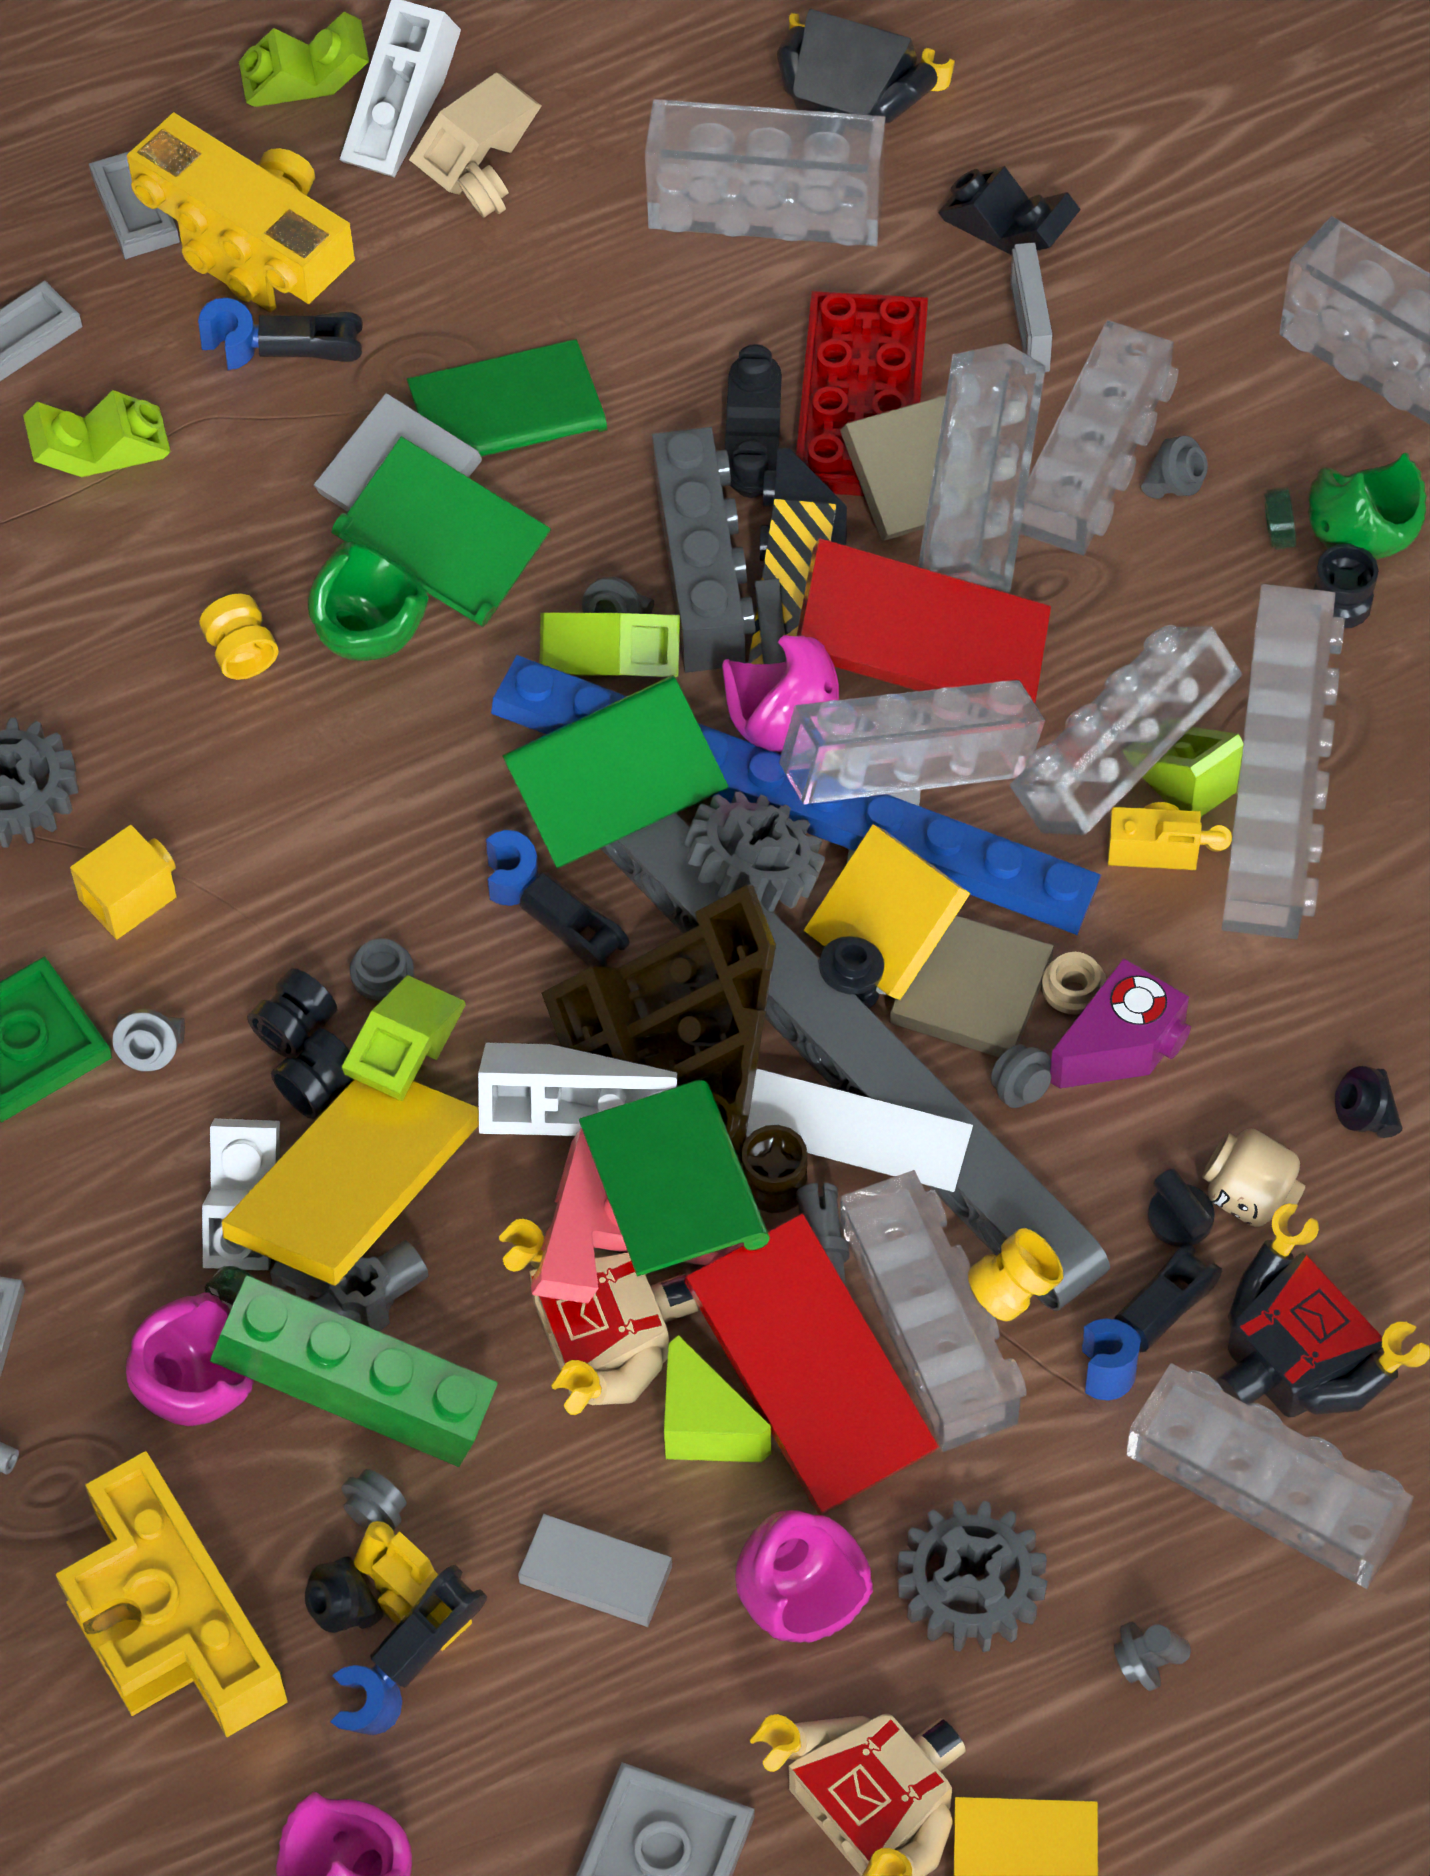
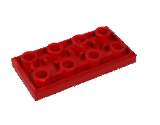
(858, 364)
(919, 623)
(811, 1365)

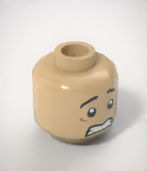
(1252, 1176)

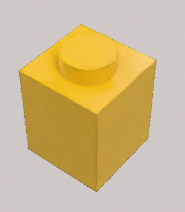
(125, 880)

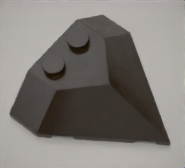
(683, 1005)

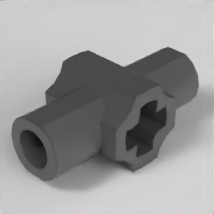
(379, 1283)

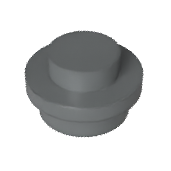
(380, 968)
(1021, 1075)
(373, 1499)

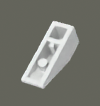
(400, 86)
(552, 1086)

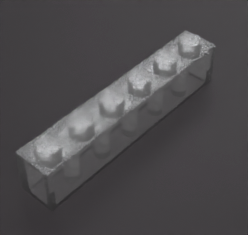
(1280, 763)

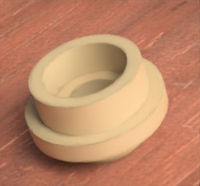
(483, 189)
(1072, 968)

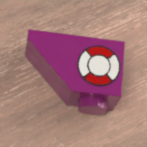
(1122, 1030)

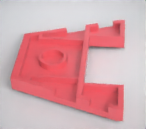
(578, 1226)

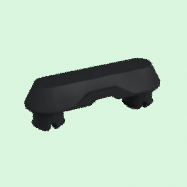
(753, 418)

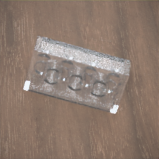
(765, 172)
(1362, 314)

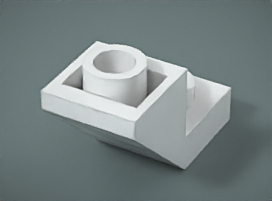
(239, 1159)

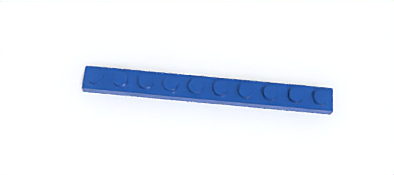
(971, 857)

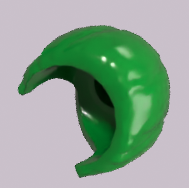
(1369, 508)
(365, 603)

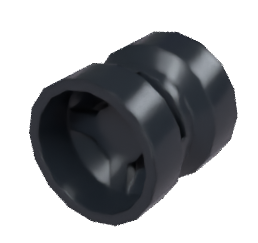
(1353, 577)
(292, 1013)
(314, 1074)

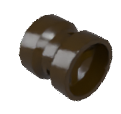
(774, 1153)

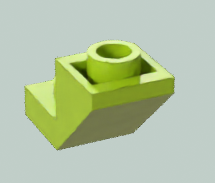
(290, 70)
(111, 437)
(610, 644)
(400, 1034)

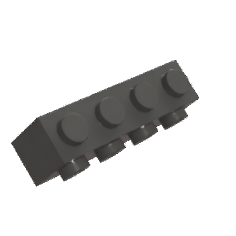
(699, 548)

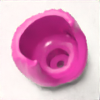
(765, 694)
(172, 1364)
(802, 1576)
(342, 1840)

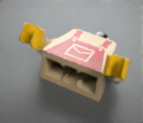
(617, 1339)
(870, 1786)

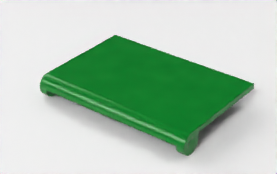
(512, 398)
(443, 530)
(615, 771)
(673, 1178)

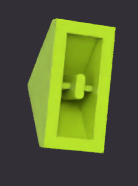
(1198, 770)
(707, 1415)

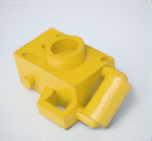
(1161, 837)
(399, 1573)

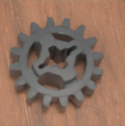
(24, 764)
(756, 847)
(964, 1603)

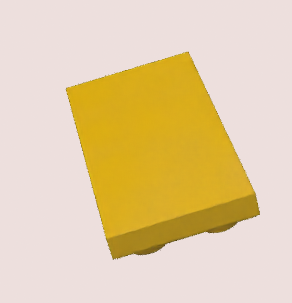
(349, 1177)

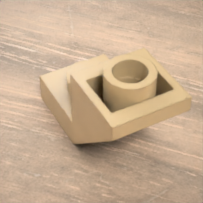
(463, 132)

